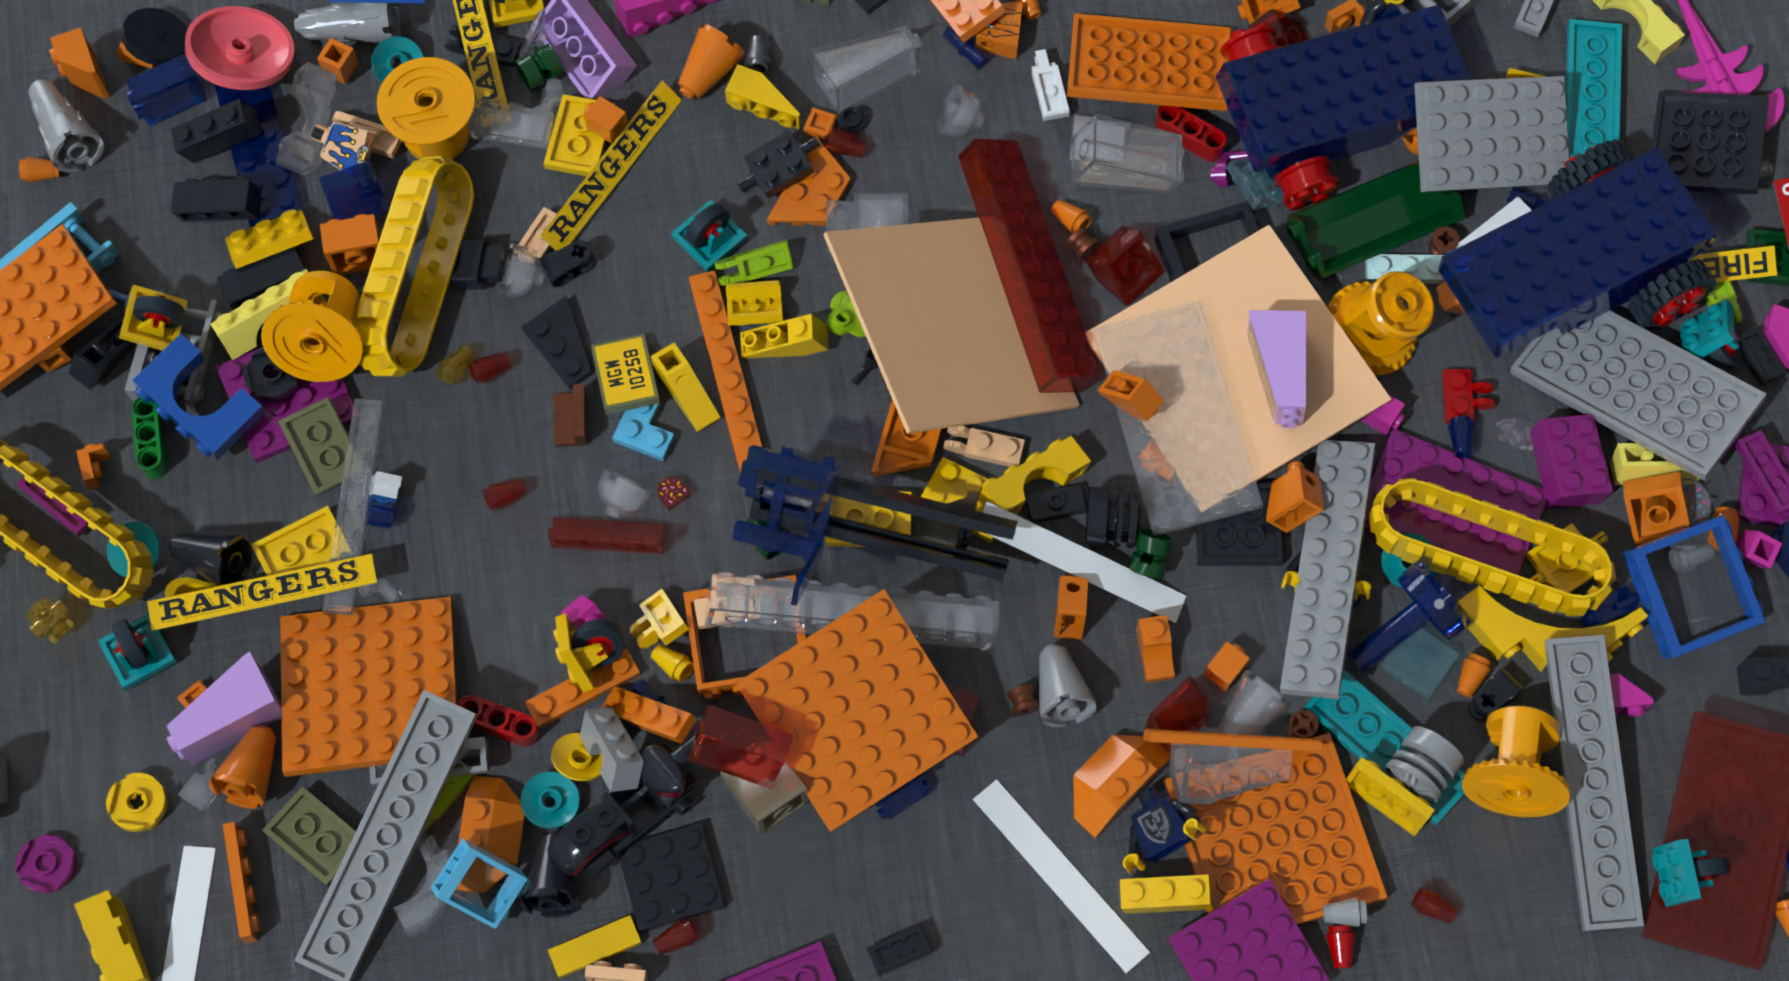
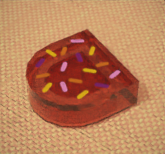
(672, 492)

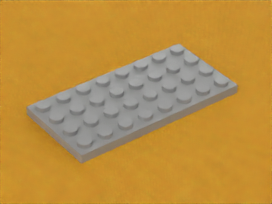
(1643, 389)

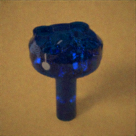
(1429, 603)

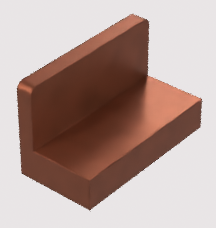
(570, 417)

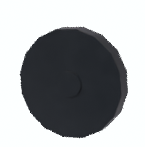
(154, 35)

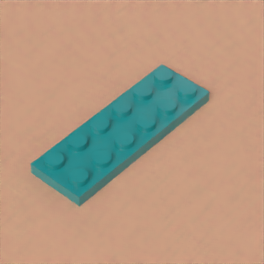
(1592, 83)
(1373, 732)

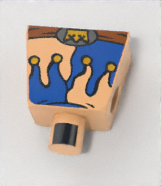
(345, 143)

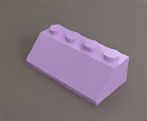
(586, 48)

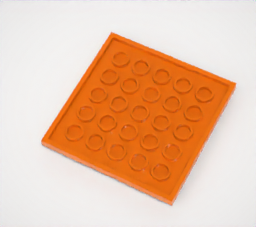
(358, 680)
(859, 709)
(1295, 834)

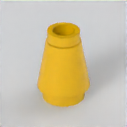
(673, 663)

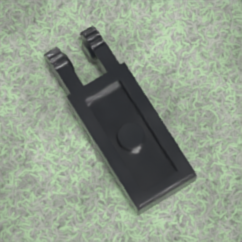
(505, 48)

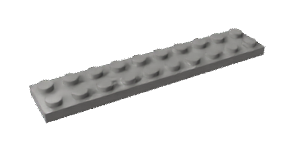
(1328, 572)
(1595, 777)
(386, 837)

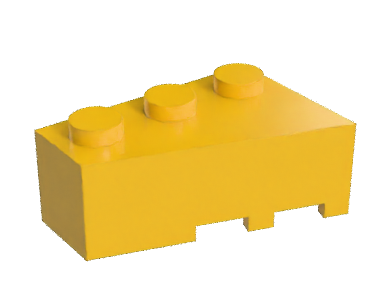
(112, 938)

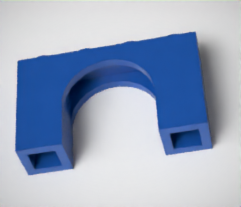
(212, 432)

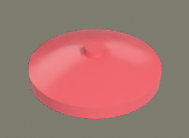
(239, 48)

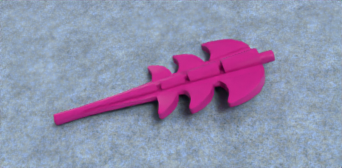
(1719, 68)

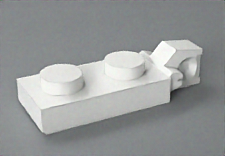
(1049, 88)

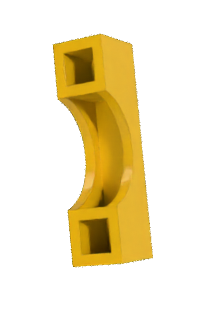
(1060, 463)

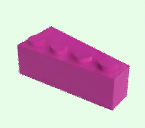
(642, 15)

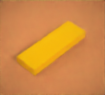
(594, 946)

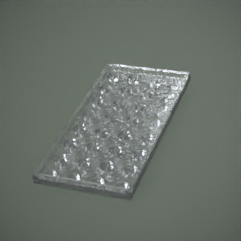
(1192, 450)

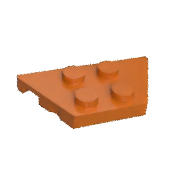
(806, 199)
(901, 450)

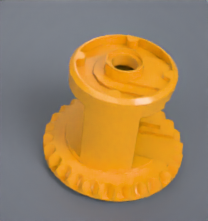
(427, 106)
(1378, 310)
(315, 336)
(1516, 780)

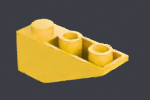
(756, 94)
(786, 338)
(684, 386)

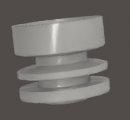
(1425, 763)

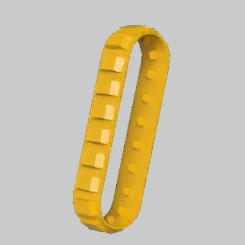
(433, 271)
(1501, 520)
(136, 552)

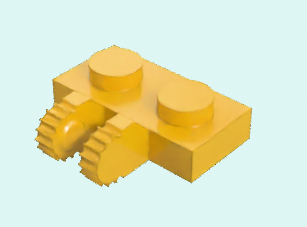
(660, 621)

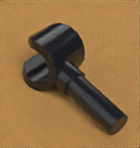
(868, 364)

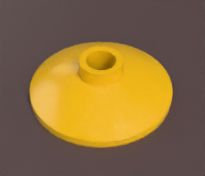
(569, 752)

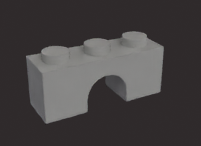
(606, 735)

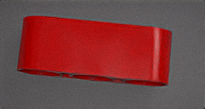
(1195, 143)
(509, 729)

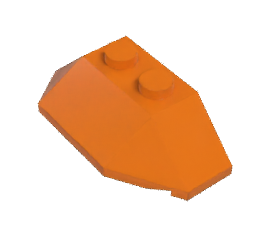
(1114, 779)
(495, 823)

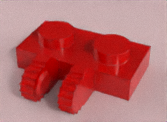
(1459, 392)

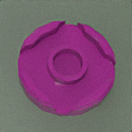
(46, 864)

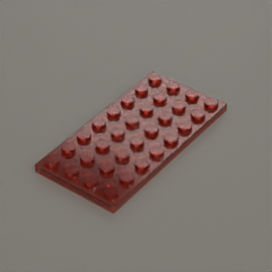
(1734, 807)

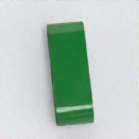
(153, 449)

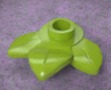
(844, 310)

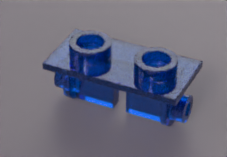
(1615, 607)
(912, 790)

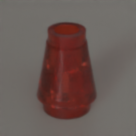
(844, 143)
(488, 367)
(503, 493)
(1433, 905)
(678, 936)

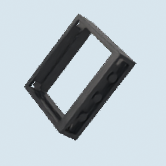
(1165, 234)

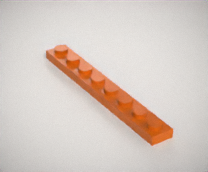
(725, 364)

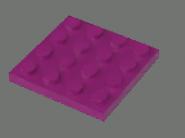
(266, 435)
(1247, 942)

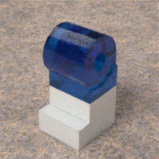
(383, 499)

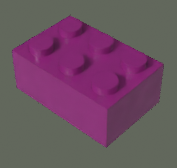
(1571, 461)

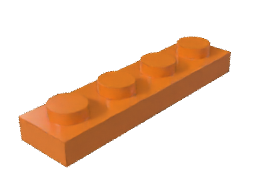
(568, 696)
(650, 715)
(243, 894)

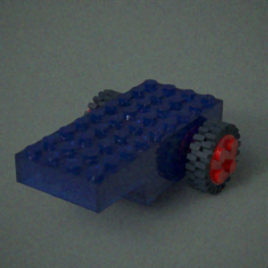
(1604, 239)

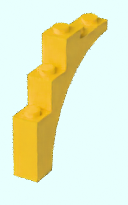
(1507, 633)

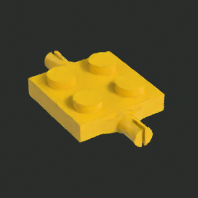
(1561, 569)

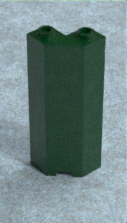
(1370, 220)

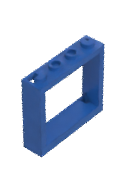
(1652, 600)

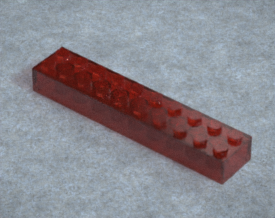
(1028, 266)

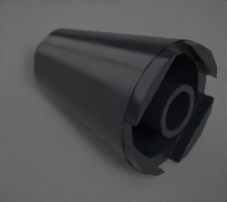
(213, 555)
(548, 886)

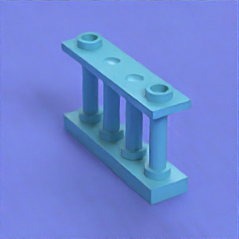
(71, 218)

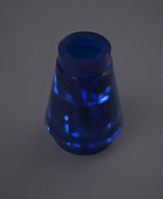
(1462, 435)

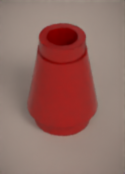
(1341, 945)

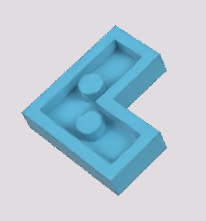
(638, 433)

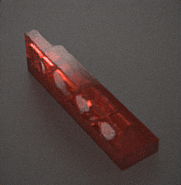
(607, 535)

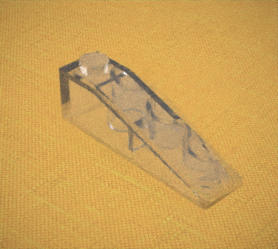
(1216, 772)

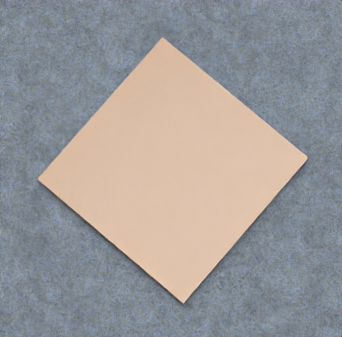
(1265, 277)
(939, 323)

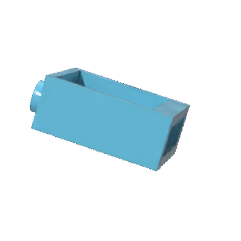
(457, 868)

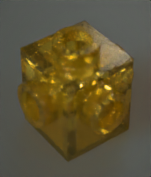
(49, 619)

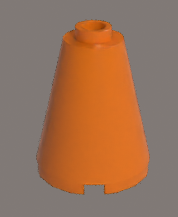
(708, 61)
(247, 769)

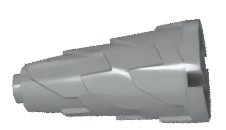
(350, 22)
(65, 131)

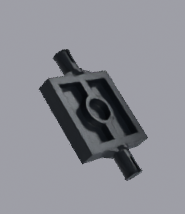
(778, 164)

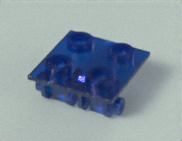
(354, 192)

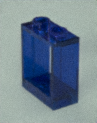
(165, 91)

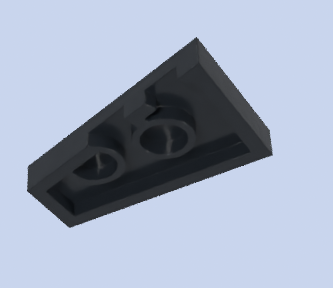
(559, 342)

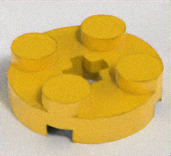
(147, 815)

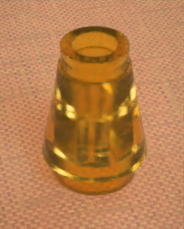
(453, 367)

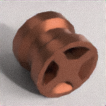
(1082, 243)
(1438, 245)
(1023, 700)
(1306, 721)

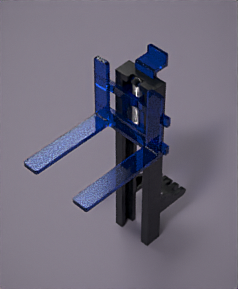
(781, 495)

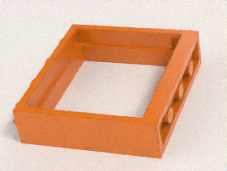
(715, 689)

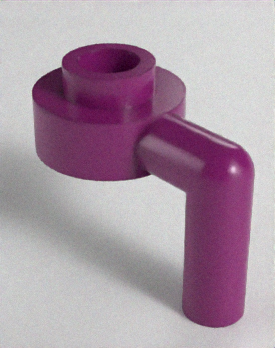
(1219, 173)

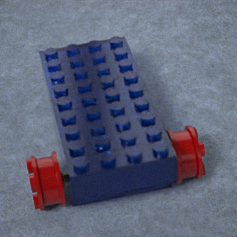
(1331, 94)

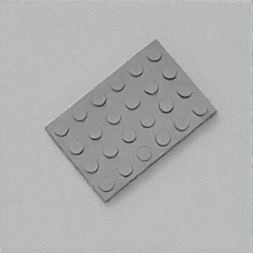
(1490, 132)

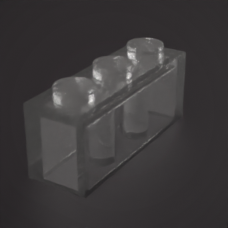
(511, 123)

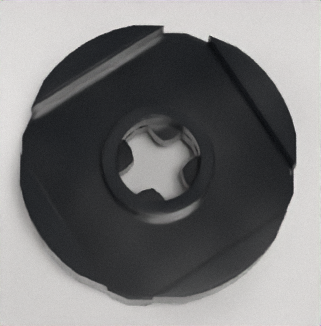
(266, 388)

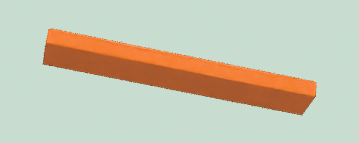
(1232, 740)

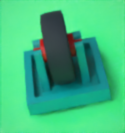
(709, 235)
(1713, 336)
(136, 651)
(1685, 872)

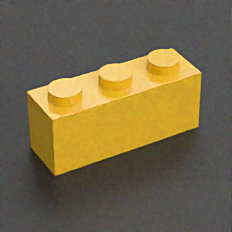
(1166, 894)

